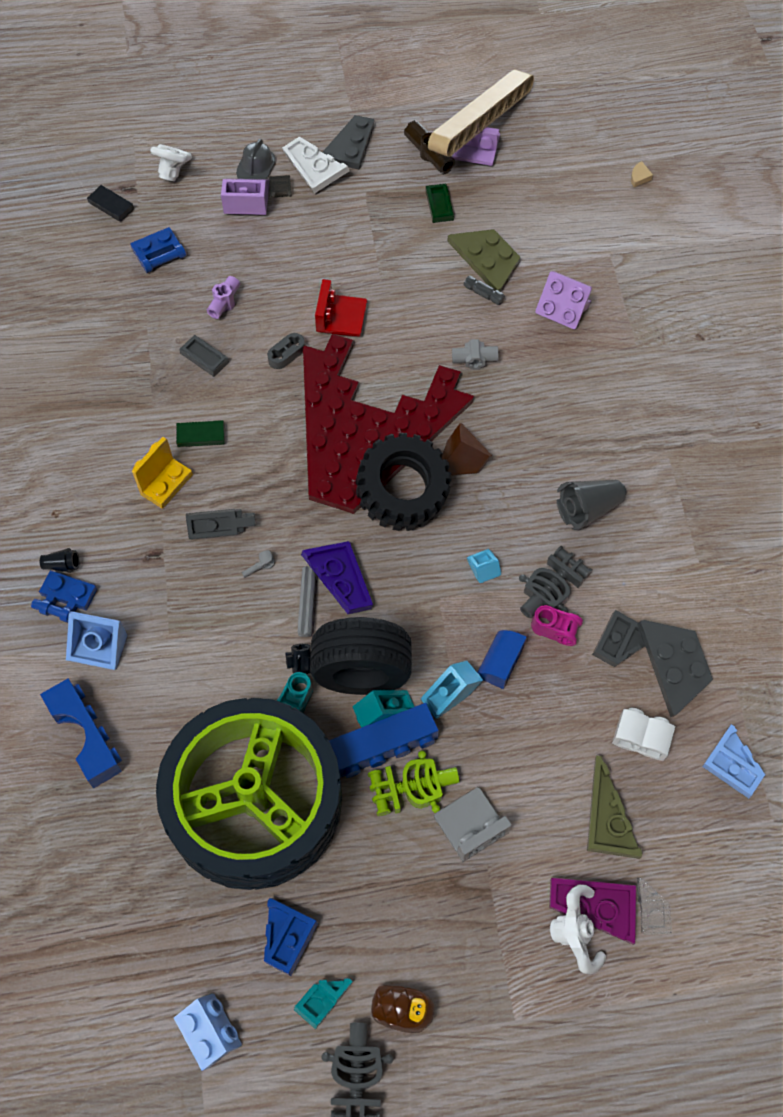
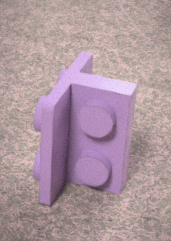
(480, 148)
(564, 300)

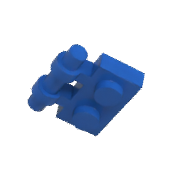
(64, 590)

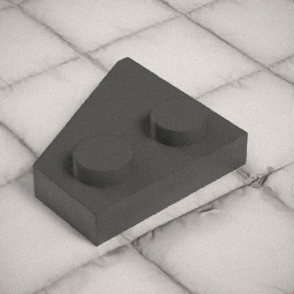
(619, 640)

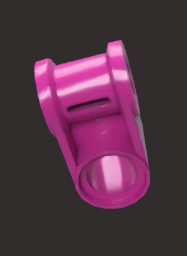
(558, 625)

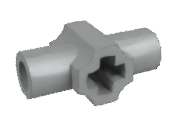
(475, 354)

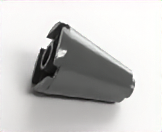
(588, 500)

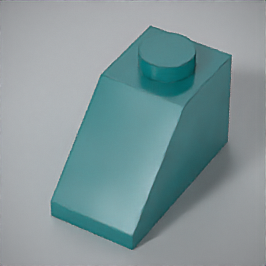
(380, 705)

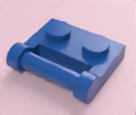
(157, 249)

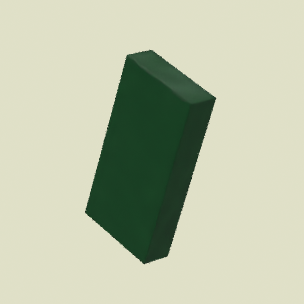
(439, 203)
(200, 433)

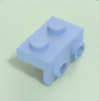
(207, 1030)

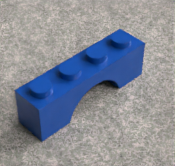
(96, 758)

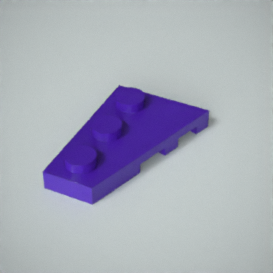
(340, 574)

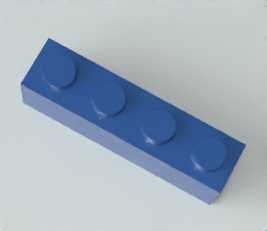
(384, 740)

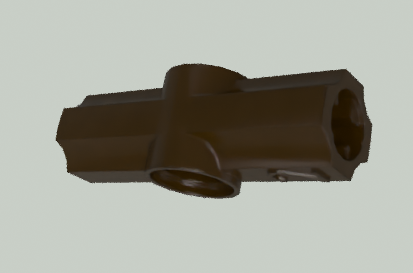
(419, 137)

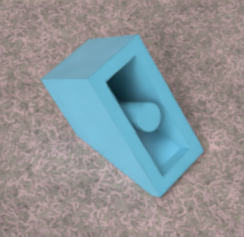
(451, 688)

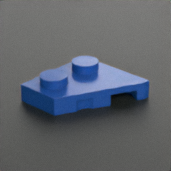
(287, 936)

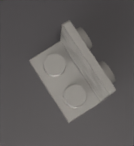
(471, 824)

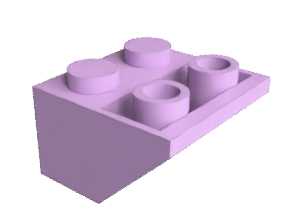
(245, 196)

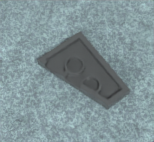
(351, 142)

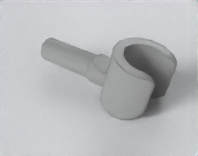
(266, 562)

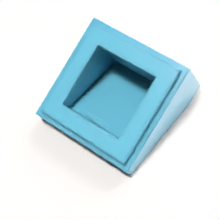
(484, 565)

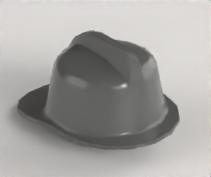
(255, 161)

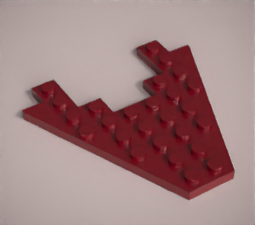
(344, 429)

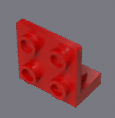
(339, 313)

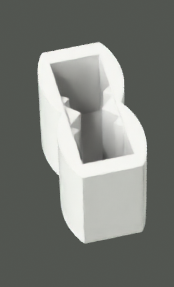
(643, 734)

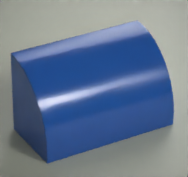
(502, 657)

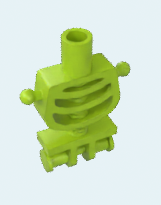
(438, 779)

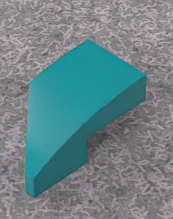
(321, 1000)

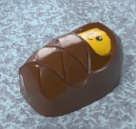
(402, 1008)

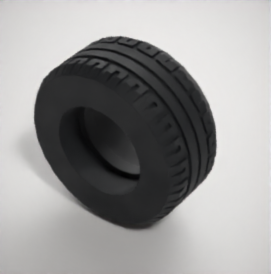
(361, 655)

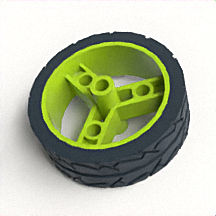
(267, 725)

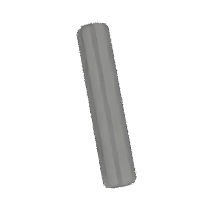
(306, 602)

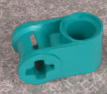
(294, 698)

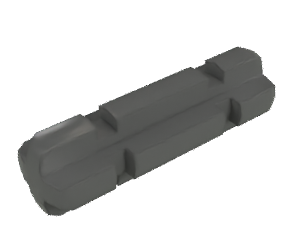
(484, 290)

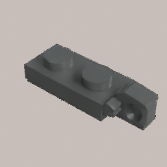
(218, 523)

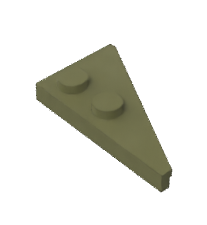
(608, 826)

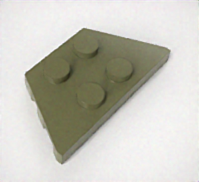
(487, 255)

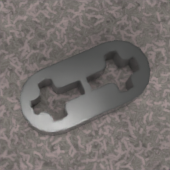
(284, 349)

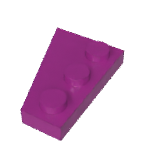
(610, 908)

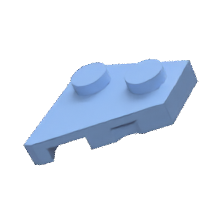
(734, 764)

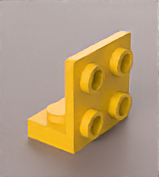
(160, 475)

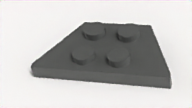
(676, 663)

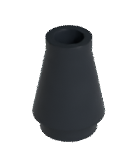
(62, 560)

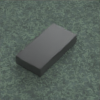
(204, 355)

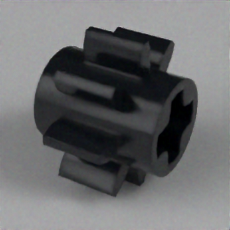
(299, 658)

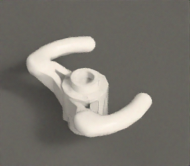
(170, 161)
(577, 931)

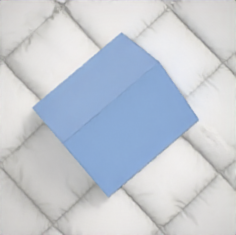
(94, 640)

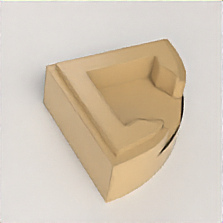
(640, 174)

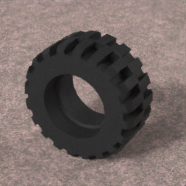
(411, 453)

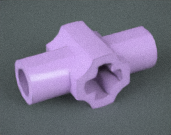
(223, 297)

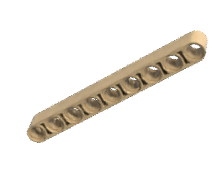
(480, 113)

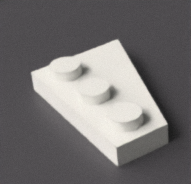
(313, 165)

